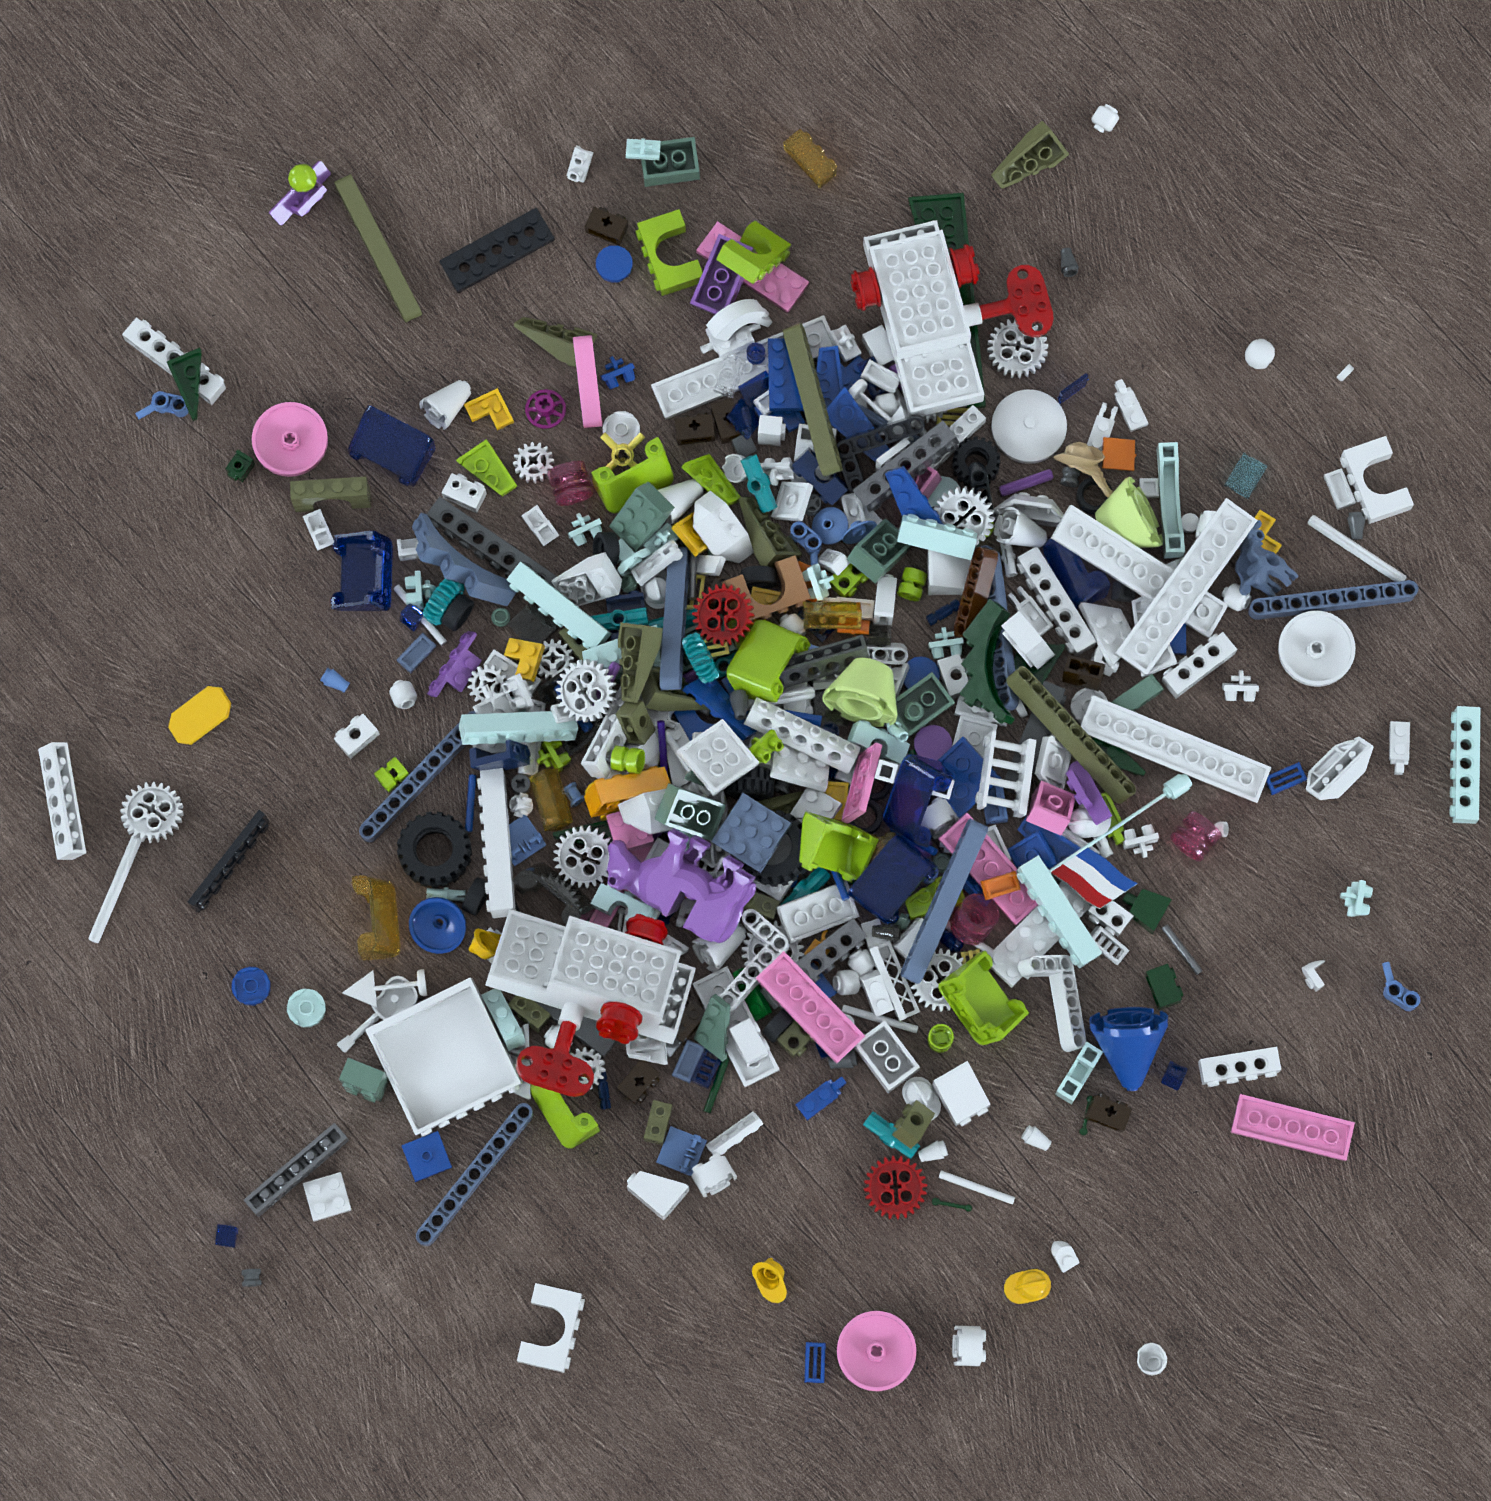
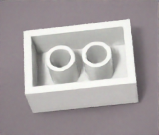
(886, 1057)

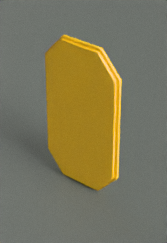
(199, 715)

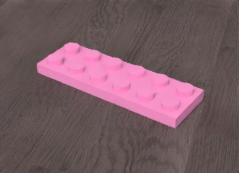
(779, 287)
(989, 864)
(810, 1007)
(1292, 1127)

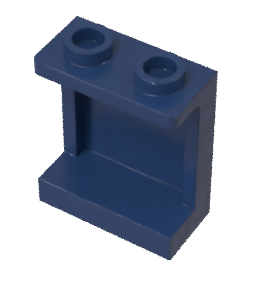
(630, 601)
(515, 756)

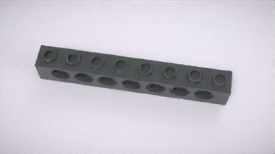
(444, 509)

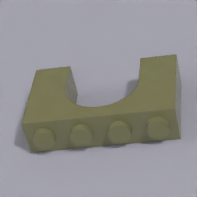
(307, 492)

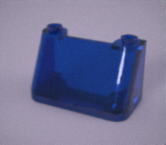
(392, 445)
(364, 572)
(1073, 575)
(911, 795)
(892, 879)

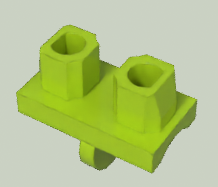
(764, 746)
(557, 761)

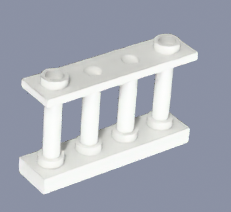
(1024, 768)

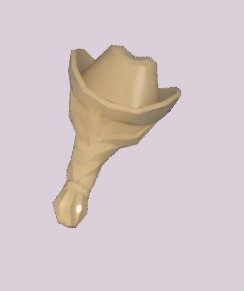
(1086, 460)

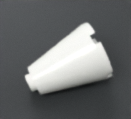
(445, 404)
(682, 497)
(1018, 529)
(716, 953)

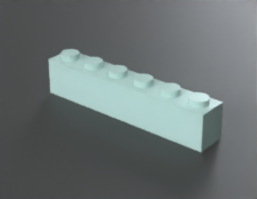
(558, 606)
(515, 726)
(1058, 912)

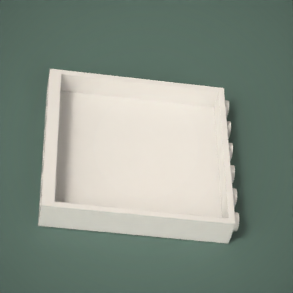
(444, 1057)

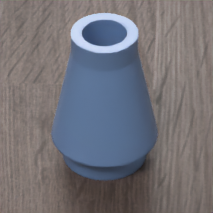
(334, 680)

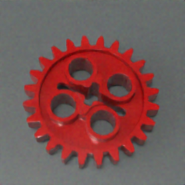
(706, 615)
(877, 1188)

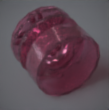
(570, 483)
(1196, 836)
(974, 919)

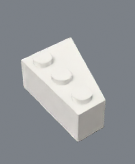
(676, 769)

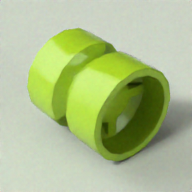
(912, 582)
(625, 759)
(386, 779)
(940, 1038)

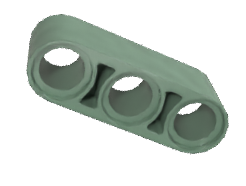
(1139, 694)

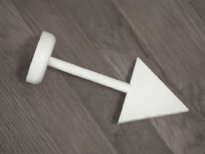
(857, 391)
(366, 990)

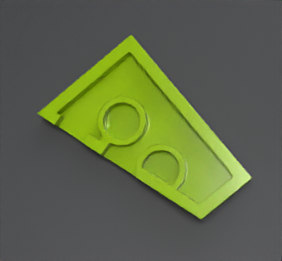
(488, 467)
(712, 478)
(920, 901)

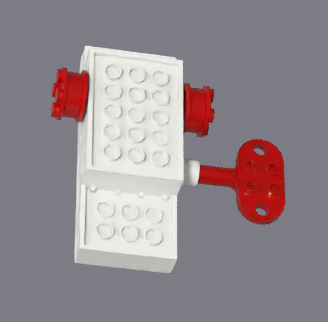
(926, 324)
(595, 973)

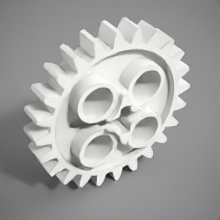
(1014, 364)
(951, 504)
(572, 699)
(162, 799)
(577, 872)
(755, 942)
(924, 989)

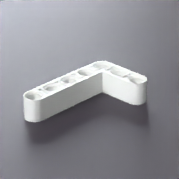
(756, 963)
(1064, 995)

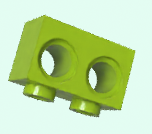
(848, 576)

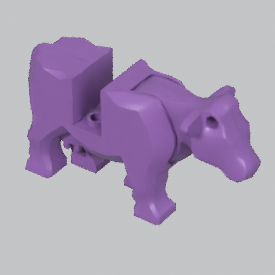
(676, 875)

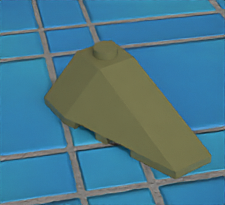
(1032, 154)
(667, 700)

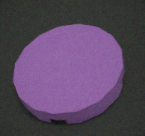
(932, 742)

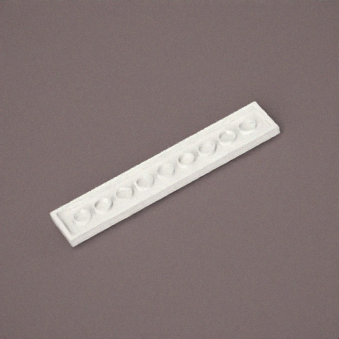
(696, 385)
(1129, 564)
(1186, 586)
(1175, 749)

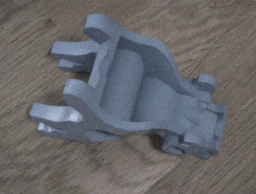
(1257, 564)

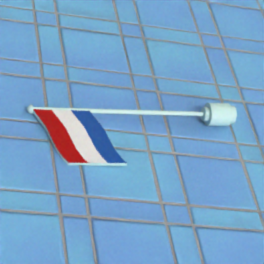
(1094, 875)

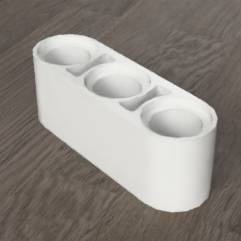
(888, 657)

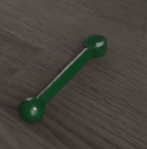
(1083, 1131)
(935, 1201)

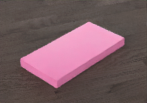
(861, 783)

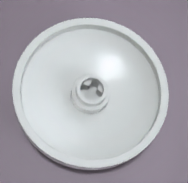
(1029, 426)
(1316, 648)

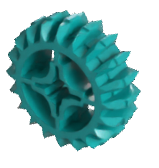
(441, 599)
(700, 657)

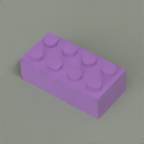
(718, 283)

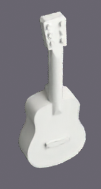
(388, 1004)

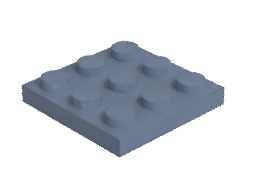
(751, 833)

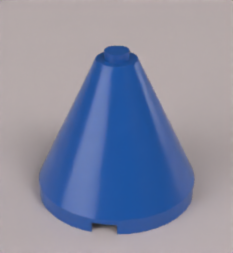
(1129, 1041)

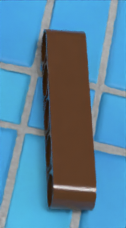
(976, 588)

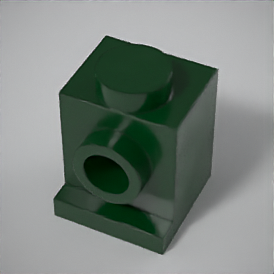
(242, 472)

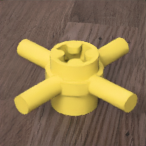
(616, 449)

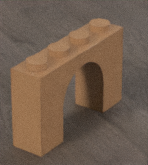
(792, 590)

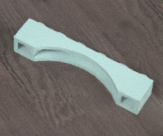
(1169, 500)

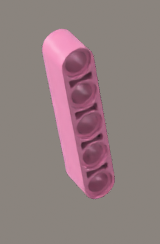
(587, 381)

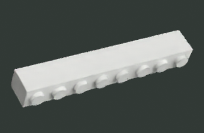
(497, 842)

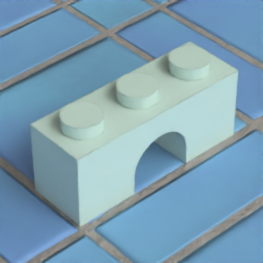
(863, 734)
(609, 898)
(504, 1019)
(1079, 1073)

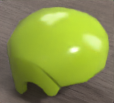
(302, 178)

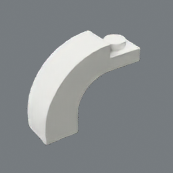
(737, 315)

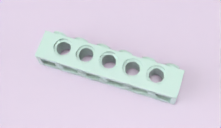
(1471, 717)

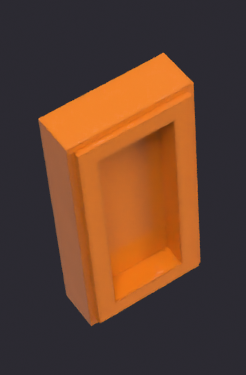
(1000, 885)

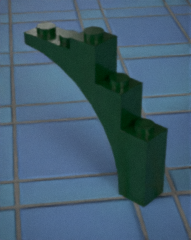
(983, 637)

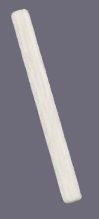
(1356, 549)
(115, 889)

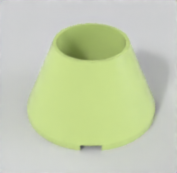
(1130, 515)
(864, 693)

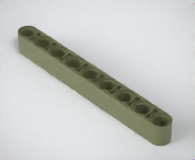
(378, 248)
(812, 400)
(1071, 735)

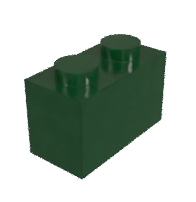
(1163, 986)

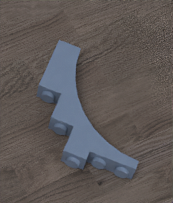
(437, 551)

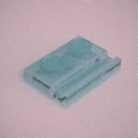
(1246, 475)

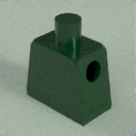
(1147, 908)

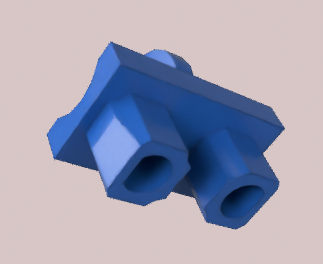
(626, 371)

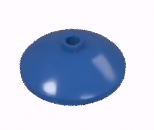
(430, 933)

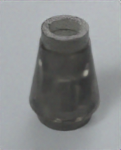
(887, 931)

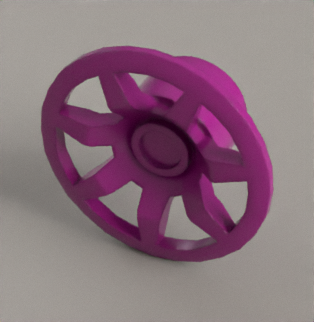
(545, 407)

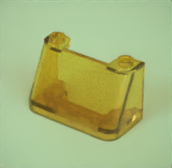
(384, 938)

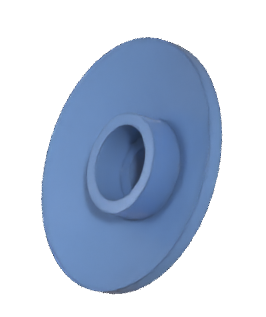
(838, 526)
(858, 531)

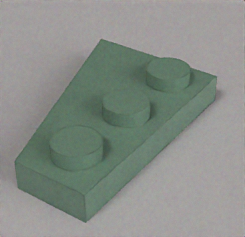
(713, 1027)

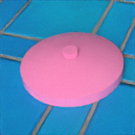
(289, 439)
(876, 1351)

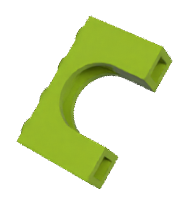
(652, 233)
(750, 265)

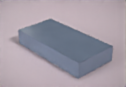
(416, 653)
(688, 1061)

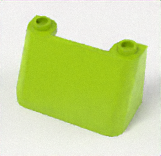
(617, 489)
(763, 659)
(835, 846)
(980, 1001)
(568, 1129)

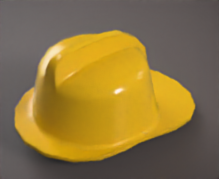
(484, 943)
(770, 1281)
(1027, 1286)

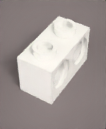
(1113, 910)

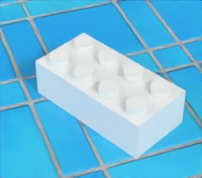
(1027, 641)

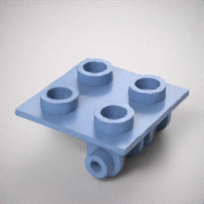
(524, 840)
(681, 1151)

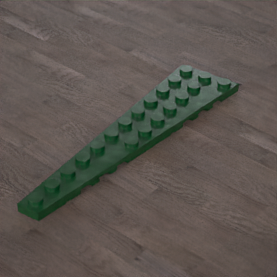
(951, 218)

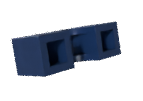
(829, 489)

